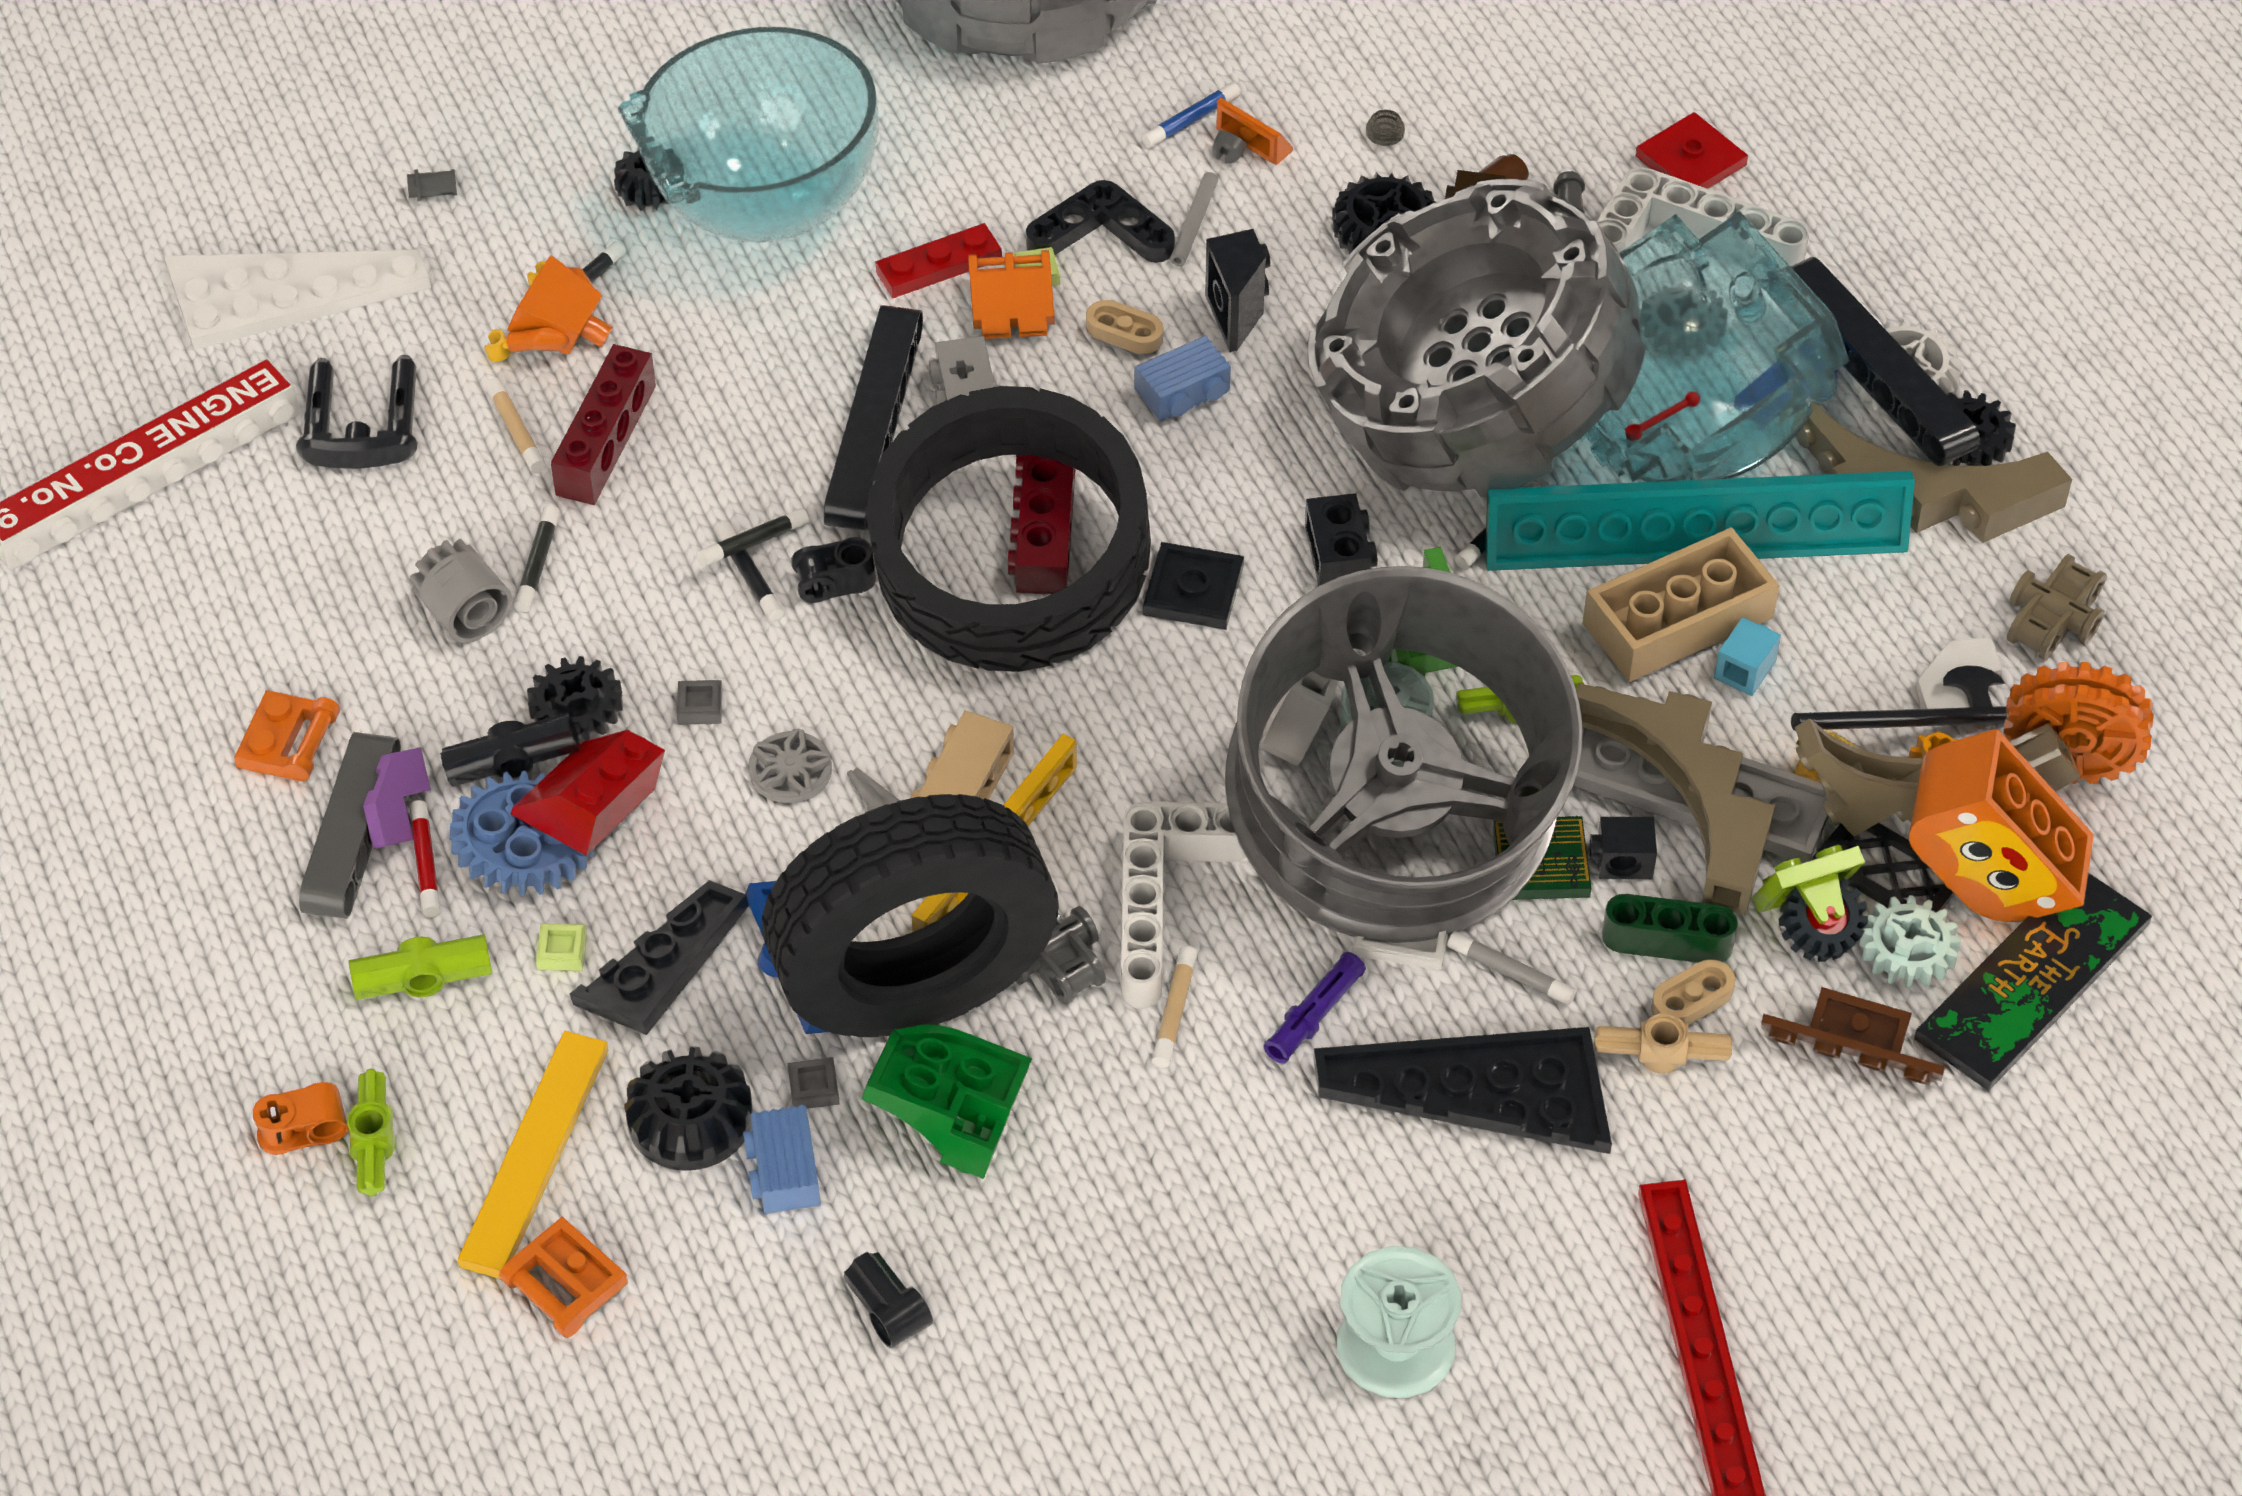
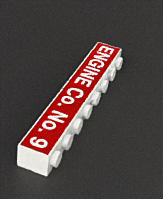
(144, 461)

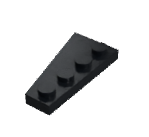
(663, 961)

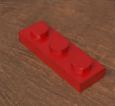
(936, 260)

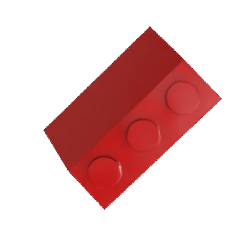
(593, 789)

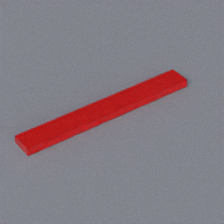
(1700, 1340)

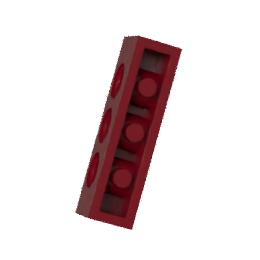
(603, 424)
(1042, 525)

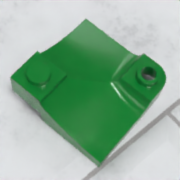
(949, 1090)

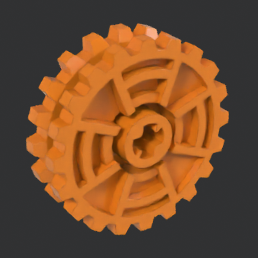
(2093, 713)

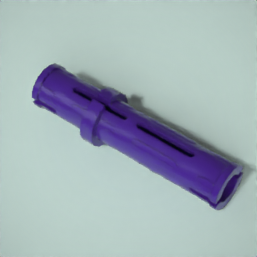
(1303, 1020)

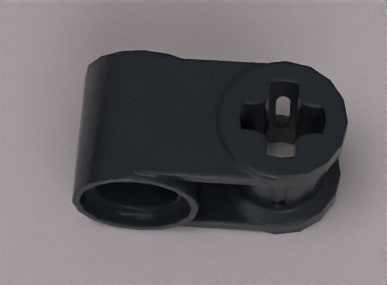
(838, 569)

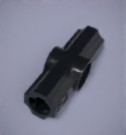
(510, 749)

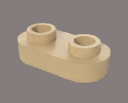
(1124, 326)
(1688, 992)

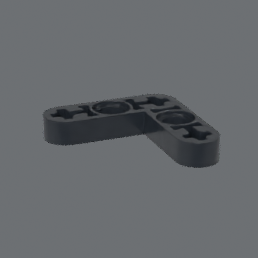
(1107, 211)

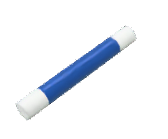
(1189, 115)

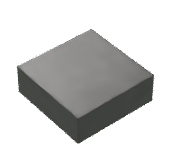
(699, 702)
(813, 1083)

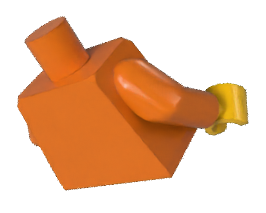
(552, 314)

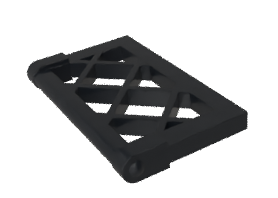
(1875, 891)

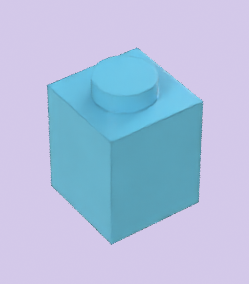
(1747, 656)

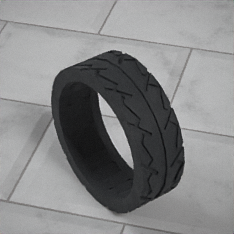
(989, 426)

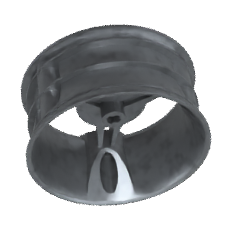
(1429, 615)

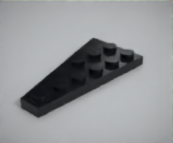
(1504, 1083)

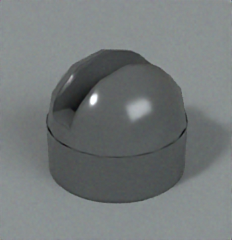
(1228, 144)

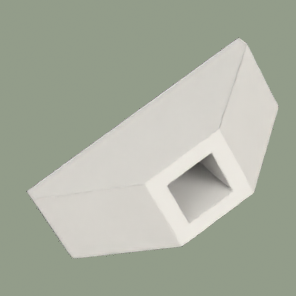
(1298, 718)

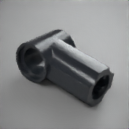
(892, 1307)

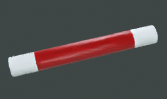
(424, 859)

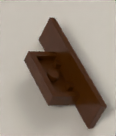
(1857, 1029)

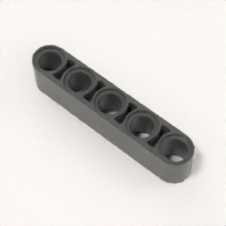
(344, 836)

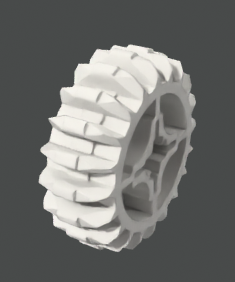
(1931, 354)

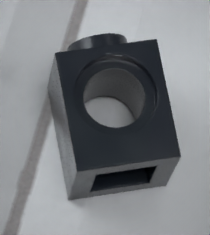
(1624, 847)

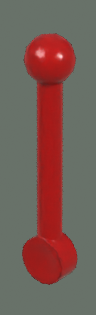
(1634, 431)

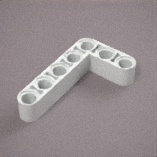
(1653, 197)
(1153, 835)

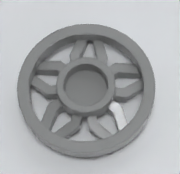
(790, 766)

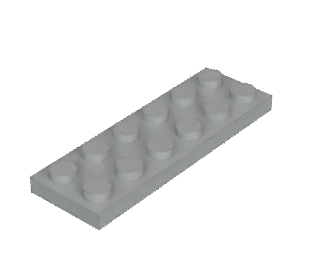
(1629, 778)

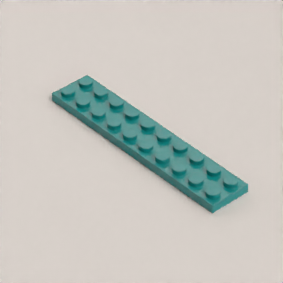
(1658, 518)

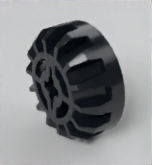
(686, 1121)

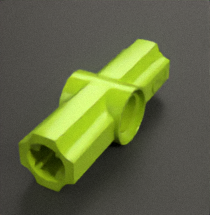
(420, 967)

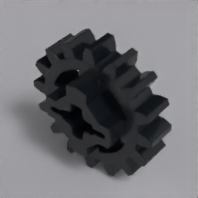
(1987, 421)
(575, 690)

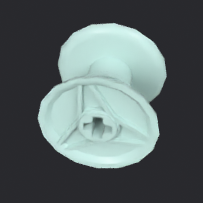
(1398, 1321)

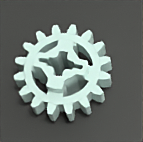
(1910, 942)

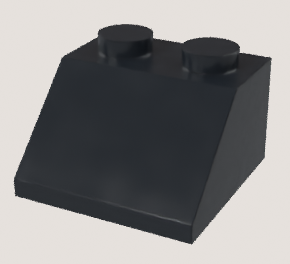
(1236, 283)

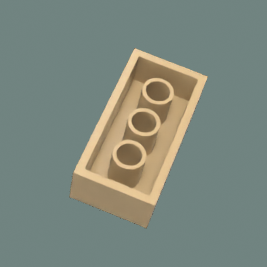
(1679, 604)

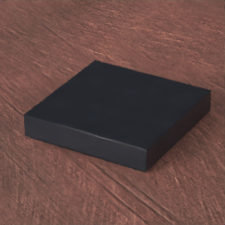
(1193, 585)

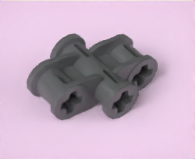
(1066, 960)

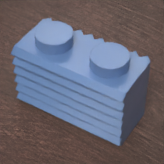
(1182, 378)
(784, 1159)

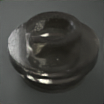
(1385, 128)

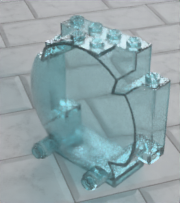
(1735, 329)

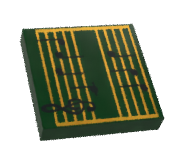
(1564, 866)

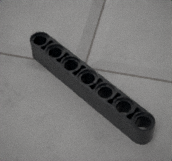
(1892, 374)
(873, 414)

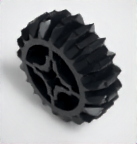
(1372, 203)

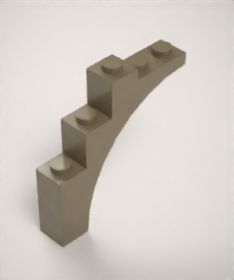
(1984, 497)
(1704, 774)
(1873, 786)

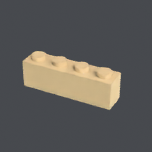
(971, 758)

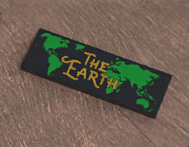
(2030, 983)

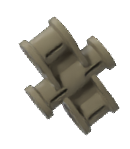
(2056, 607)

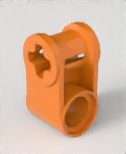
(302, 1116)

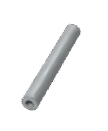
(1194, 219)

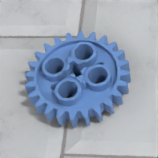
(505, 846)

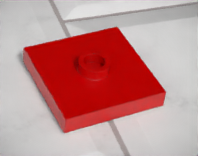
(1692, 152)

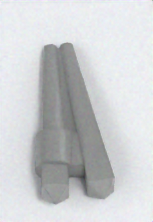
(870, 790)

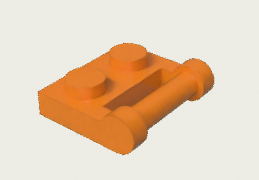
(275, 730)
(574, 1265)

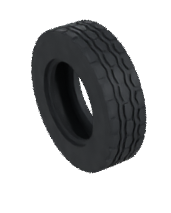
(890, 860)

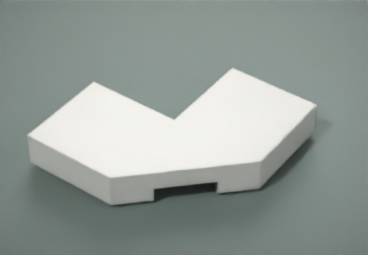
(1955, 654)

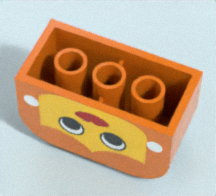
(1998, 831)

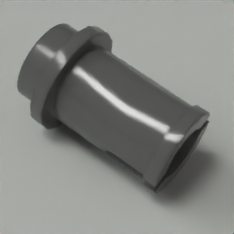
(431, 184)
(1569, 188)

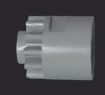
(461, 591)

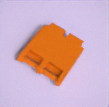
(1011, 295)

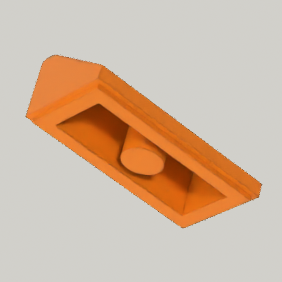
(1257, 135)

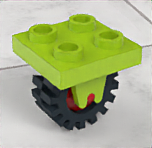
(1815, 902)

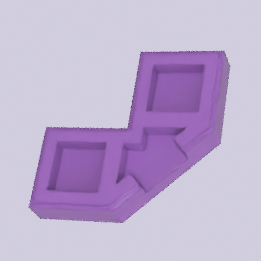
(384, 807)

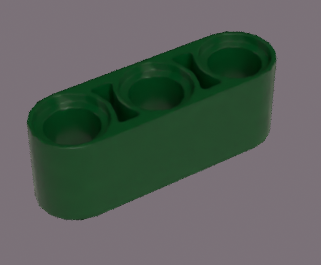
(1647, 932)

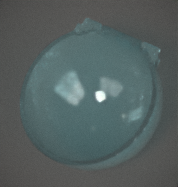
(757, 131)

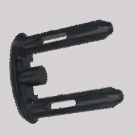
(357, 447)

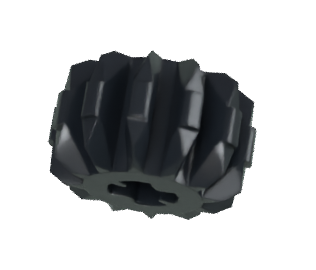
(634, 182)

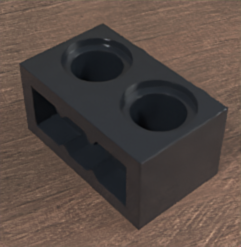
(1338, 536)

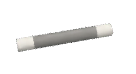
(1511, 968)

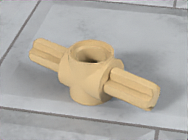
(1666, 1029)

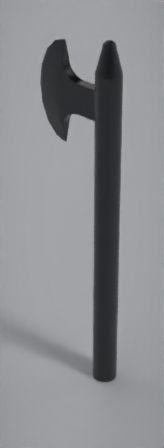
(1970, 679)

